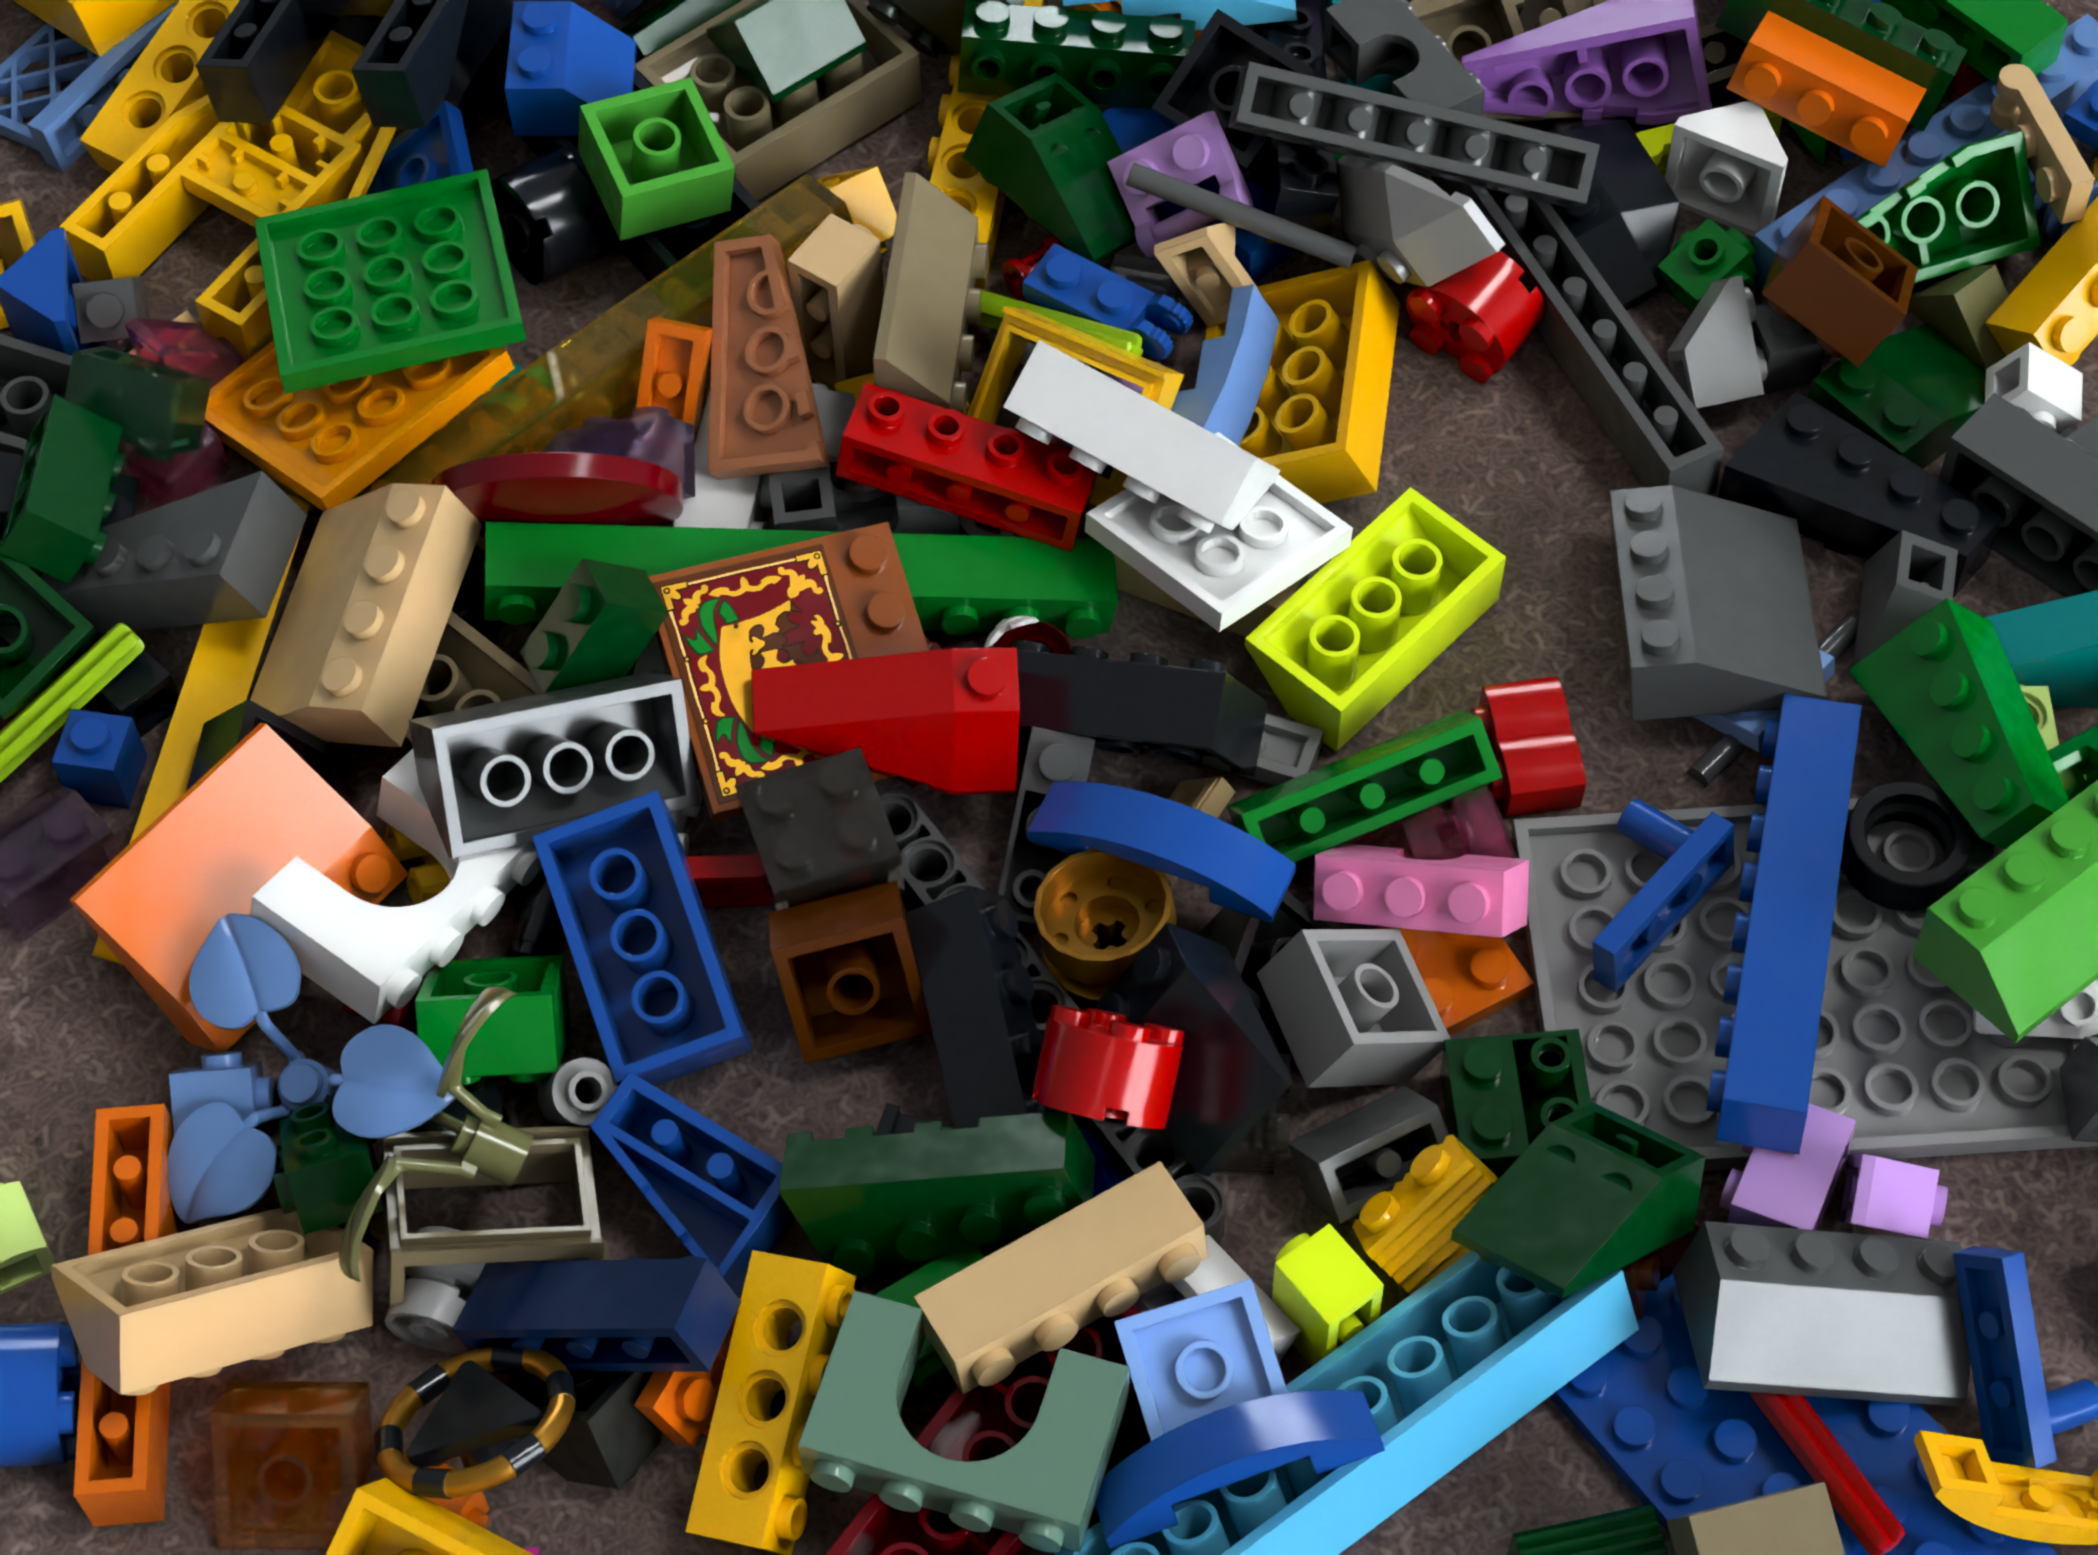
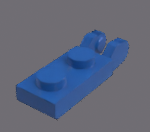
(1095, 293)

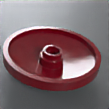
(566, 489)

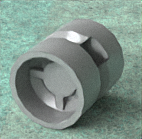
(433, 1303)

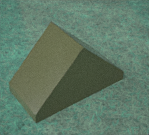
(1960, 306)

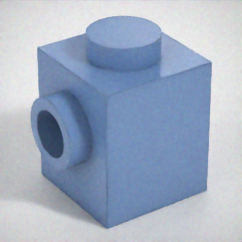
(221, 1079)

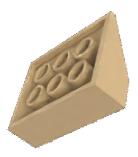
(368, 614)

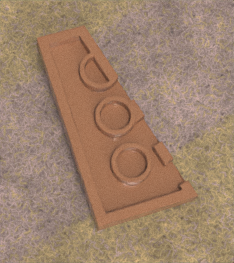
(759, 376)

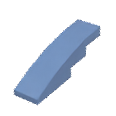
(1232, 368)

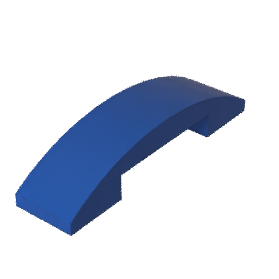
(1168, 838)
(1230, 1447)

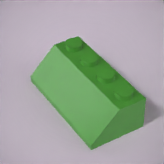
(2023, 925)

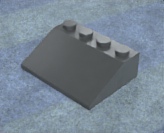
(1710, 604)

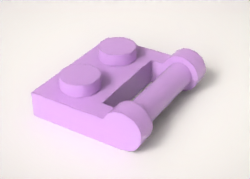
(1189, 153)

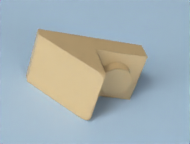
(1205, 269)

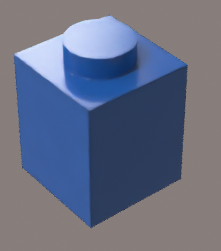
(100, 757)

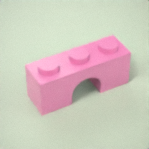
(1447, 895)

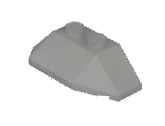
(1410, 223)

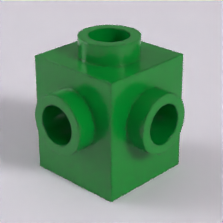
(1706, 257)

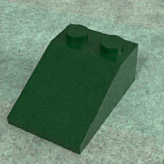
(1906, 393)

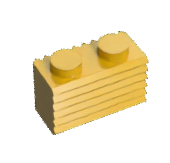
(1413, 1224)

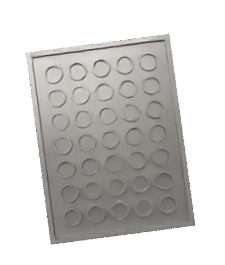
(1890, 1034)

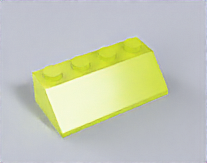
(1376, 617)

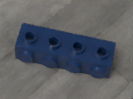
(604, 1312)

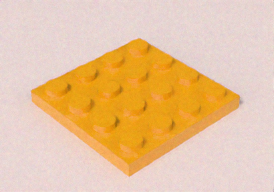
(348, 432)

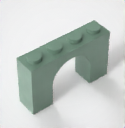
(1034, 1489)

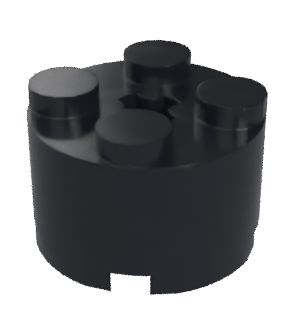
(550, 217)

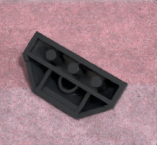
(1627, 213)

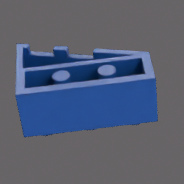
(696, 1176)

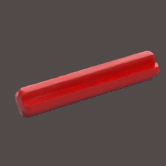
(1829, 1463)

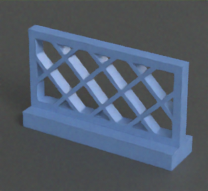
(67, 113)

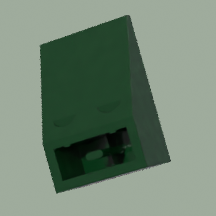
(1051, 158)
(1585, 1201)

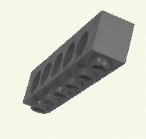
(1413, 135)

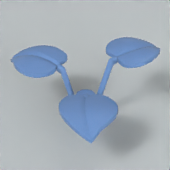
(384, 1089)

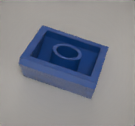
(40, 297)

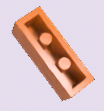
(1826, 88)

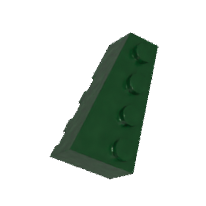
(933, 1191)

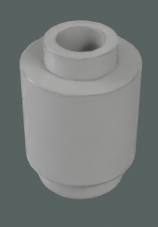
(558, 1096)

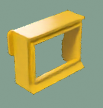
(1021, 324)

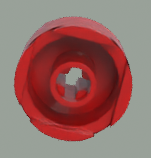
(1476, 315)
(1108, 1067)

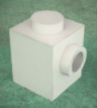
(2039, 385)

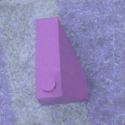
(1601, 61)

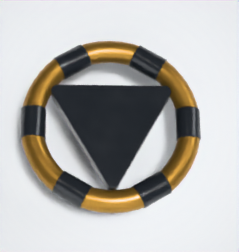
(474, 1421)

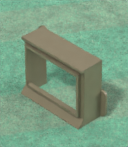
(554, 1156)

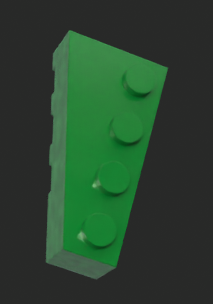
(1966, 720)

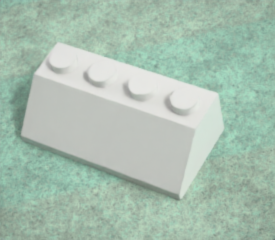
(1138, 438)

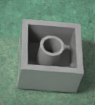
(1353, 1007)

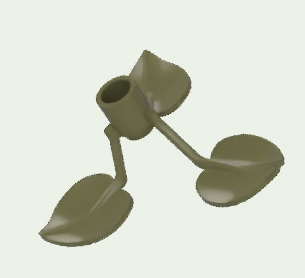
(482, 1143)

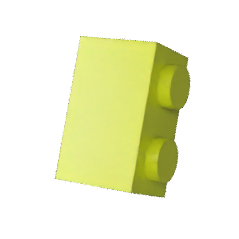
(1325, 1291)

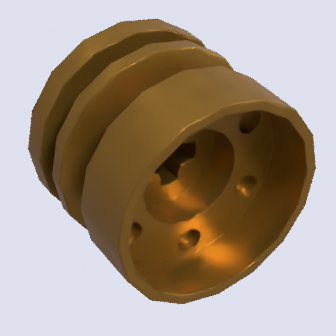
(1096, 919)

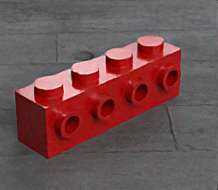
(965, 466)

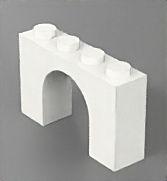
(380, 953)

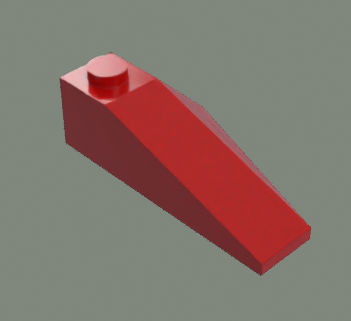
(915, 715)

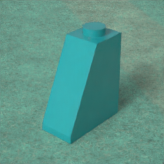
(2055, 647)

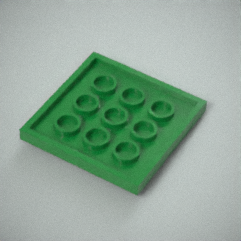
(387, 281)

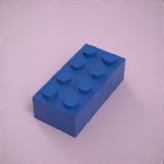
(642, 942)

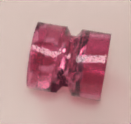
(1472, 817)

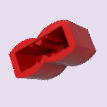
(1532, 746)

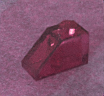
(183, 347)

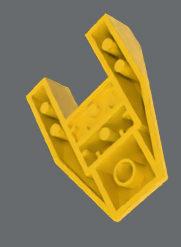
(308, 156)

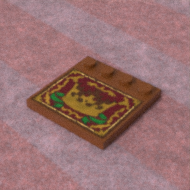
(769, 610)

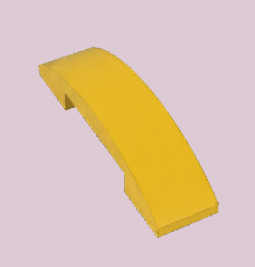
(2009, 1497)

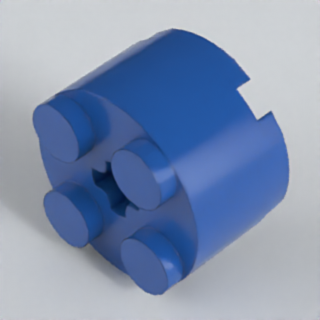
(38, 1393)

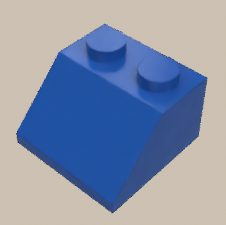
(562, 61)

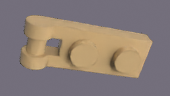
(2051, 154)

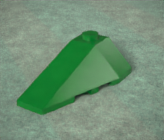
(1962, 209)

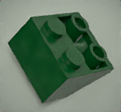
(1509, 1090)

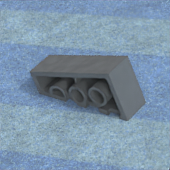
(191, 560)

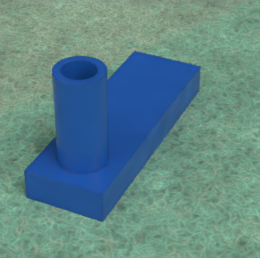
(1691, 870)
(2006, 1362)

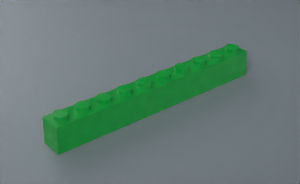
(954, 579)

